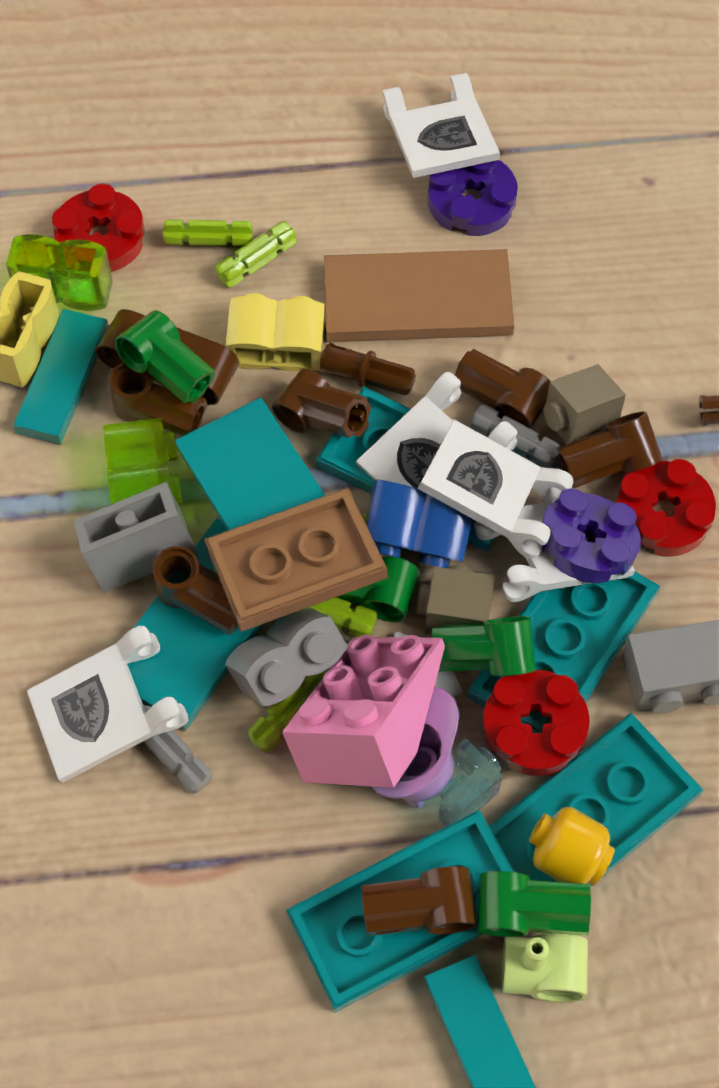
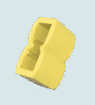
(26, 326)
(275, 332)

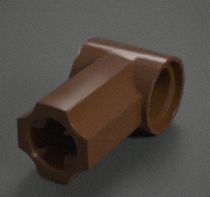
(511, 392)
(153, 401)
(314, 403)
(623, 446)
(199, 594)
(435, 902)

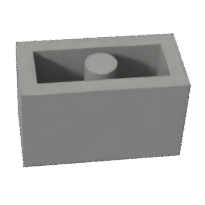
(129, 535)
(673, 666)

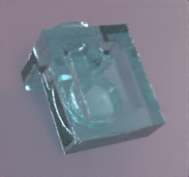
(472, 793)

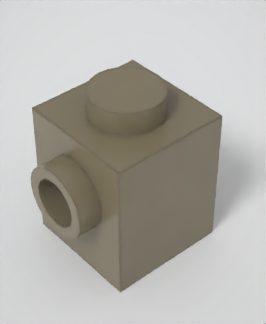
(582, 403)
(456, 597)

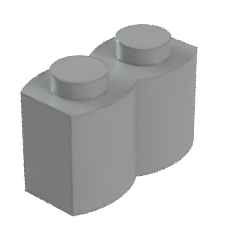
(276, 663)

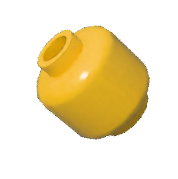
(571, 847)

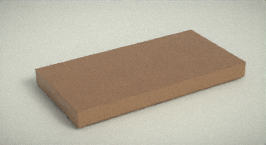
(418, 295)

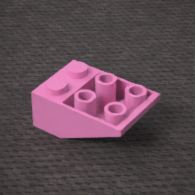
(366, 712)

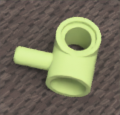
(546, 967)

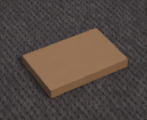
(295, 559)

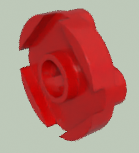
(106, 208)
(683, 487)
(515, 743)

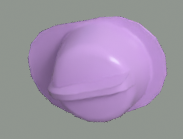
(433, 763)

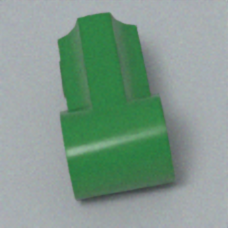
(156, 347)
(390, 596)
(497, 645)
(516, 905)

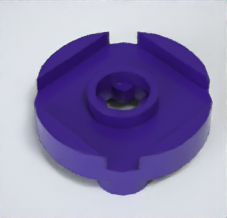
(479, 215)
(609, 522)

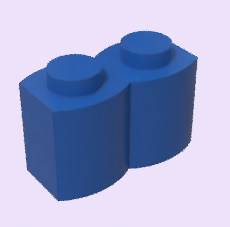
(417, 523)

